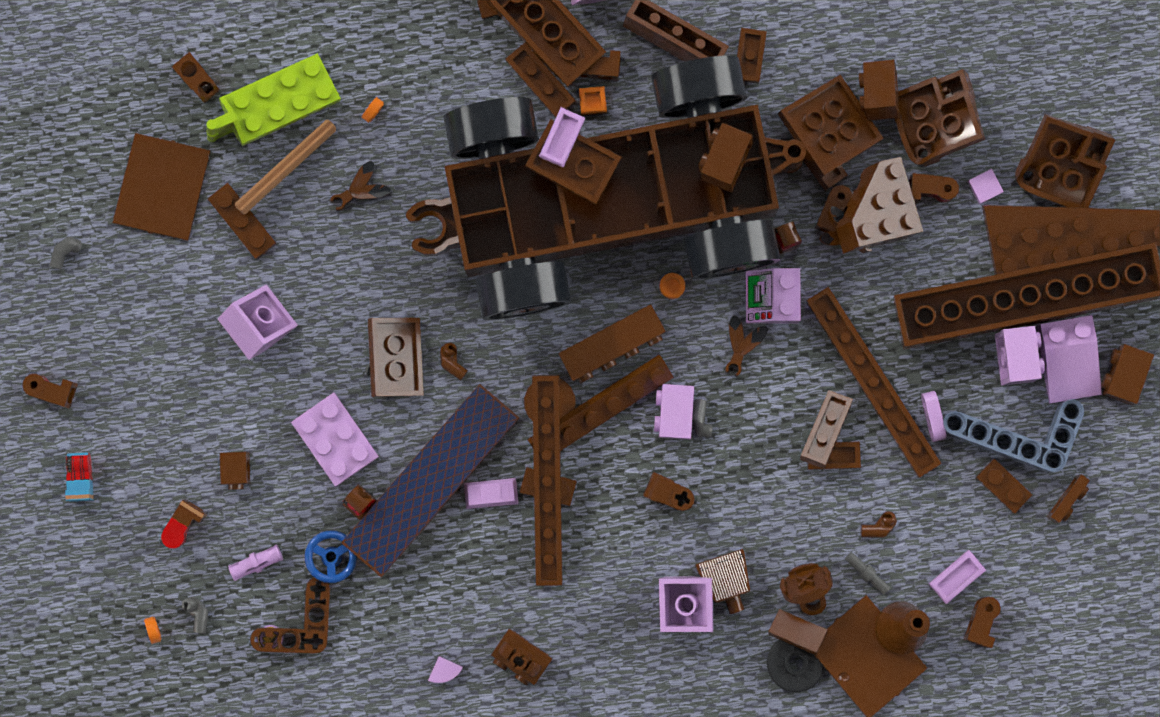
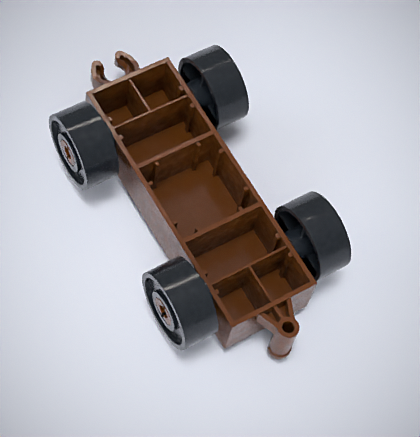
(518, 220)

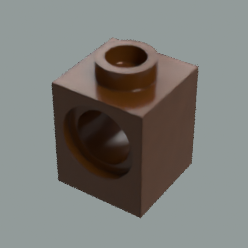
(235, 469)

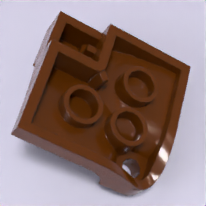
(938, 117)
(1065, 162)

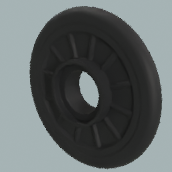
(787, 678)

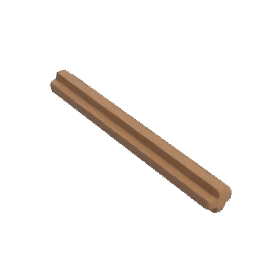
(285, 167)

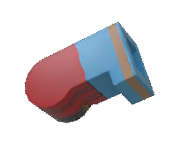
(79, 477)

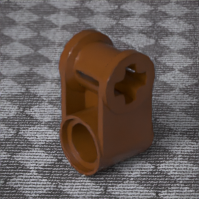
(665, 490)

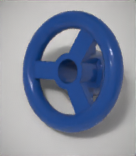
(331, 576)

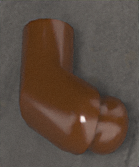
(448, 358)

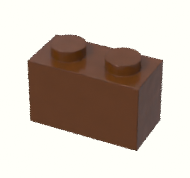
(880, 90)
(1126, 374)

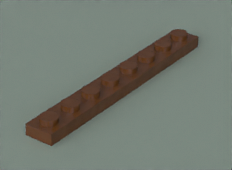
(873, 382)
(547, 480)

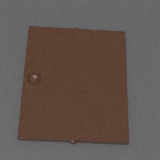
(161, 186)
(862, 663)

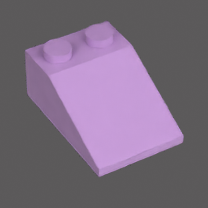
(1070, 359)

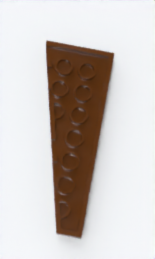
(1047, 235)

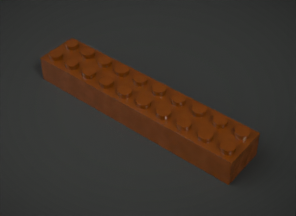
(1028, 296)

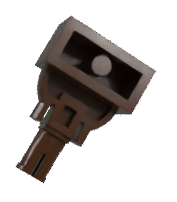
(521, 657)

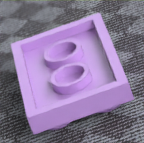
(335, 439)

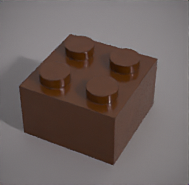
(726, 157)

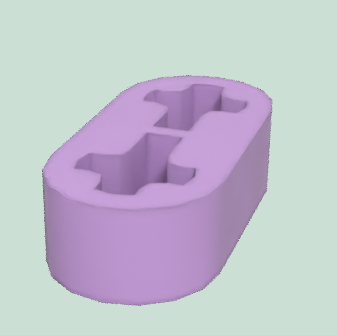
(933, 416)

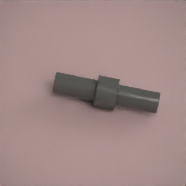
(867, 573)

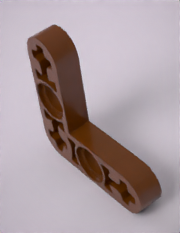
(309, 627)

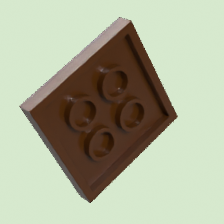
(830, 126)

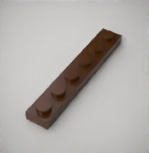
(612, 401)

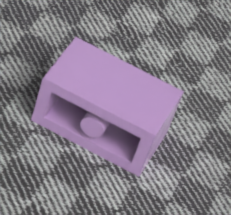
(675, 411)

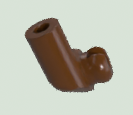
(881, 527)

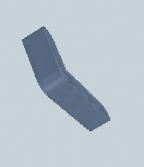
(1017, 441)

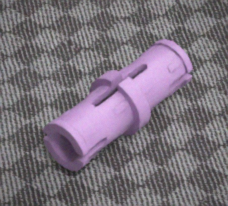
(255, 562)

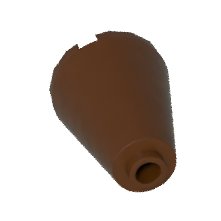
(902, 627)

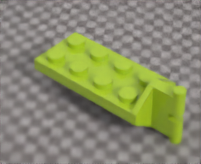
(274, 102)

